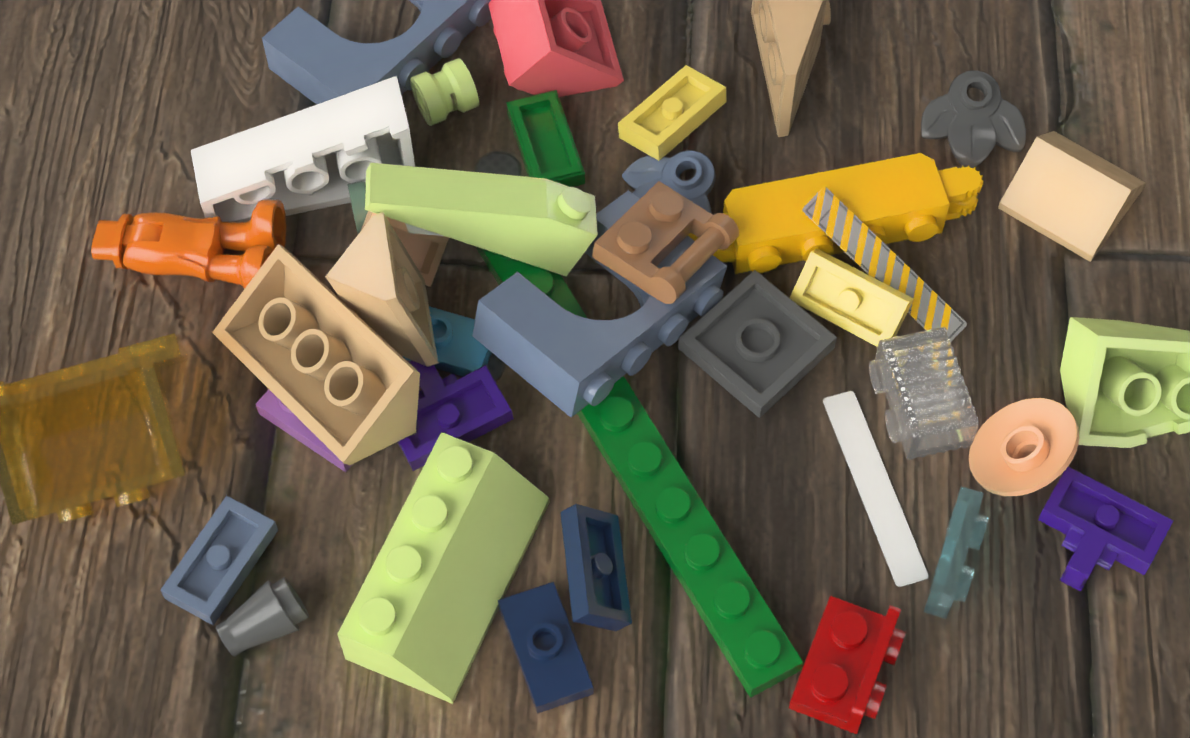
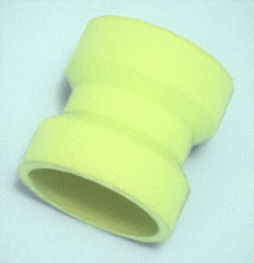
(444, 91)

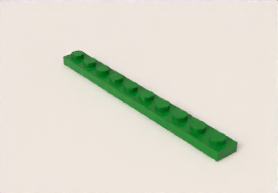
(676, 516)

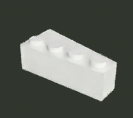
(304, 155)

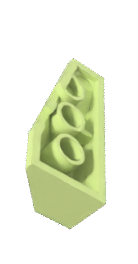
(497, 212)

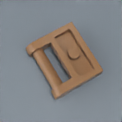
(652, 231)

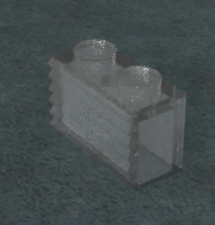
(924, 393)

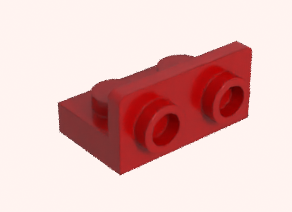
(844, 664)

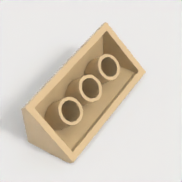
(321, 360)

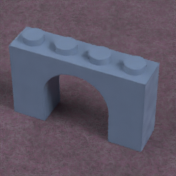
(331, 66)
(580, 357)

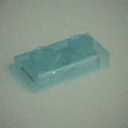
(951, 576)

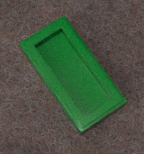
(545, 139)

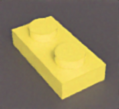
(672, 112)
(850, 298)

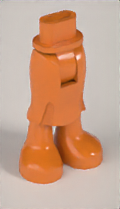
(192, 246)

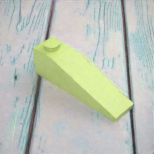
(1126, 381)

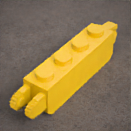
(891, 196)

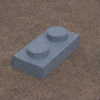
(219, 560)

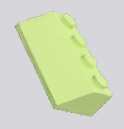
(443, 569)

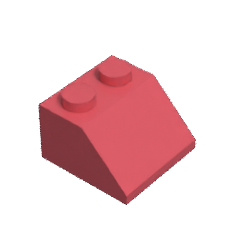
(555, 45)

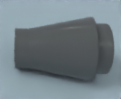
(265, 616)

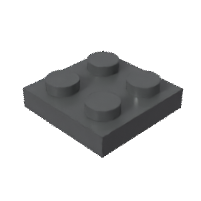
(757, 343)

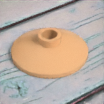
(1024, 447)

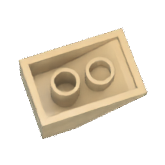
(788, 45)

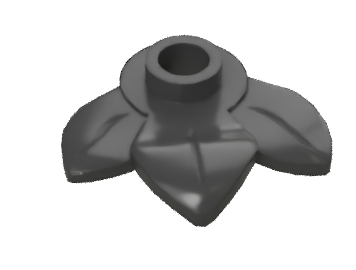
(974, 125)

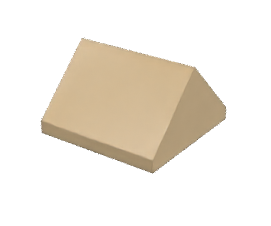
(1070, 194)
(386, 290)

